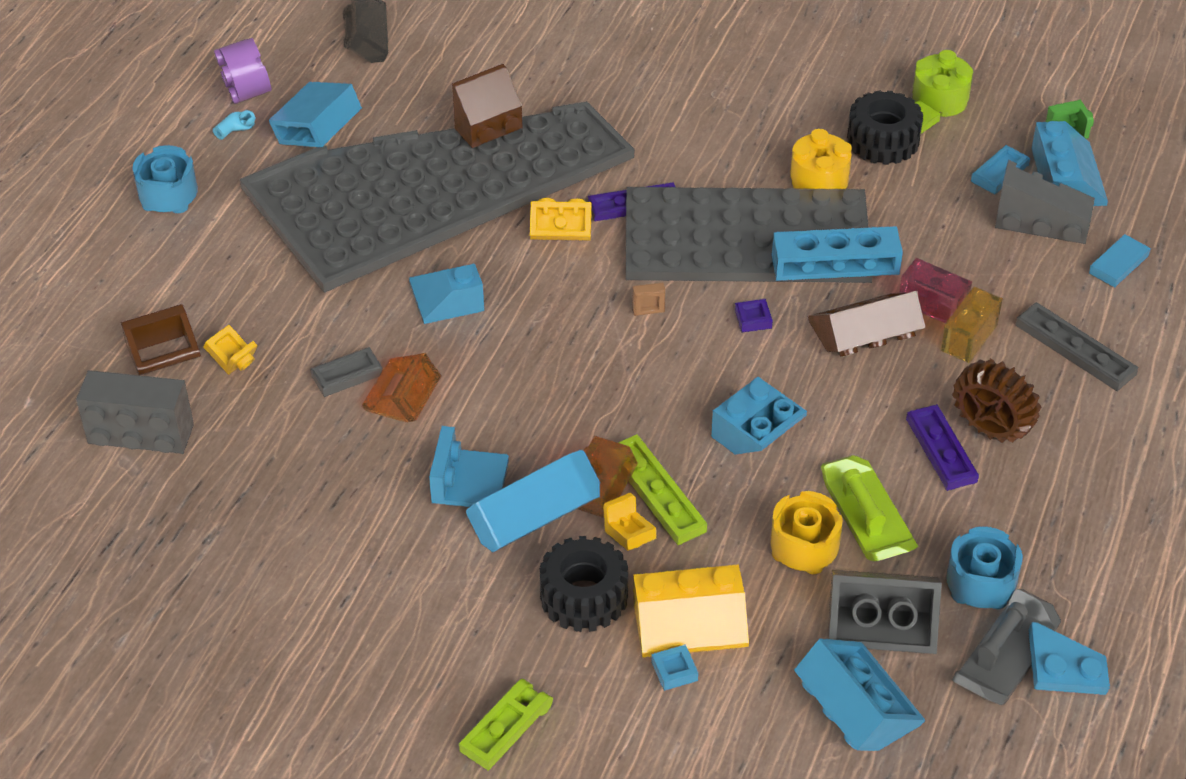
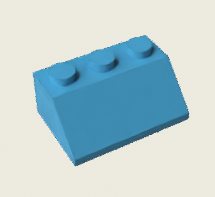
(1068, 159)
(857, 694)

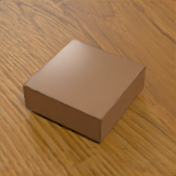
(648, 299)

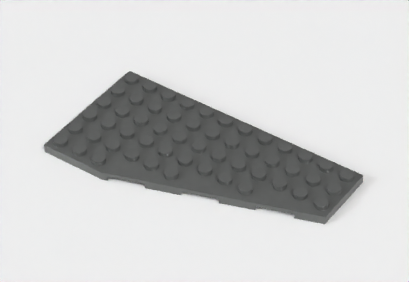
(410, 190)

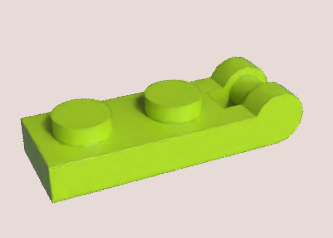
(505, 724)

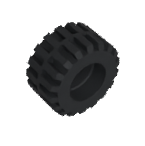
(884, 127)
(583, 605)

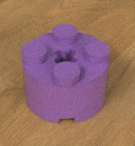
(243, 70)

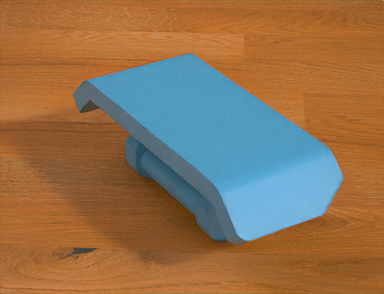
(534, 501)

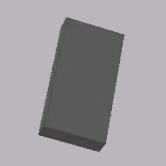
(346, 371)

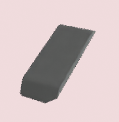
(1005, 652)

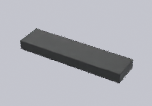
(1077, 346)

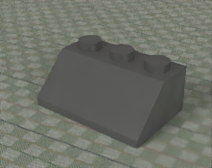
(885, 610)

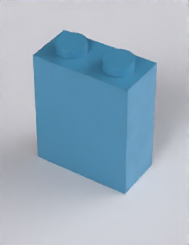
(315, 114)

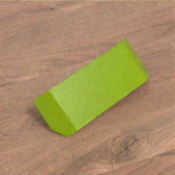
(867, 508)

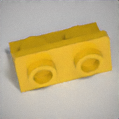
(560, 220)

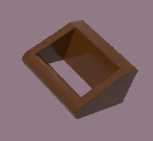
(156, 329)

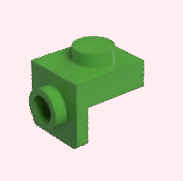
(1074, 114)

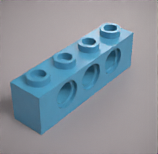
(836, 253)

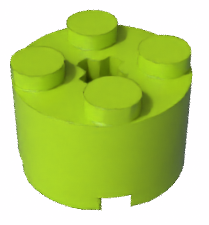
(943, 82)

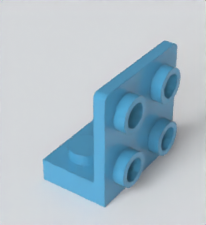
(464, 475)

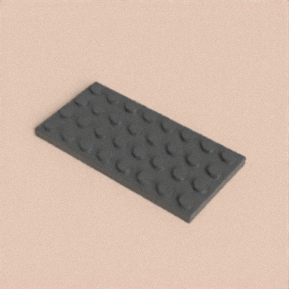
(728, 230)

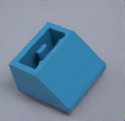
(754, 418)

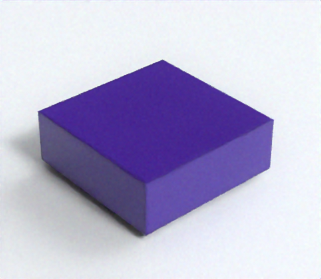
(753, 315)

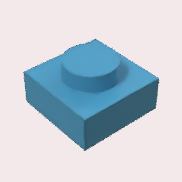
(674, 667)

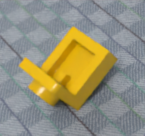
(230, 350)
(626, 524)

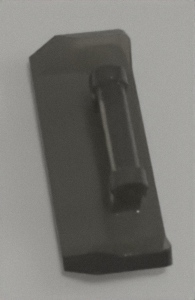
(366, 29)

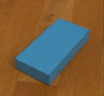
(992, 172)
(1119, 260)

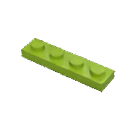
(663, 495)

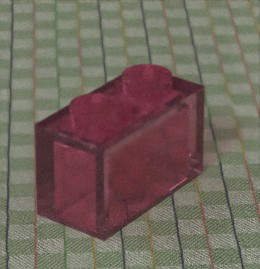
(937, 289)

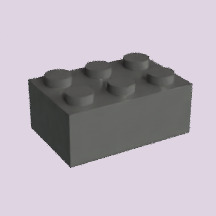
(135, 411)

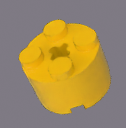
(820, 161)
(806, 532)

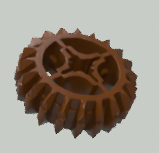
(996, 400)

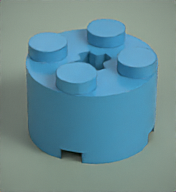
(165, 179)
(983, 568)

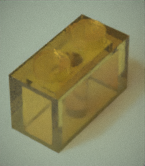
(971, 324)

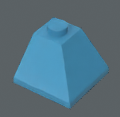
(448, 293)

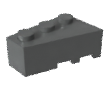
(1043, 208)

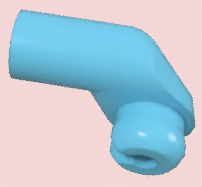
(234, 122)

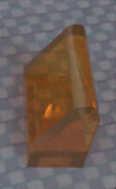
(411, 392)

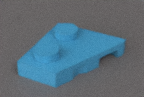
(1065, 664)

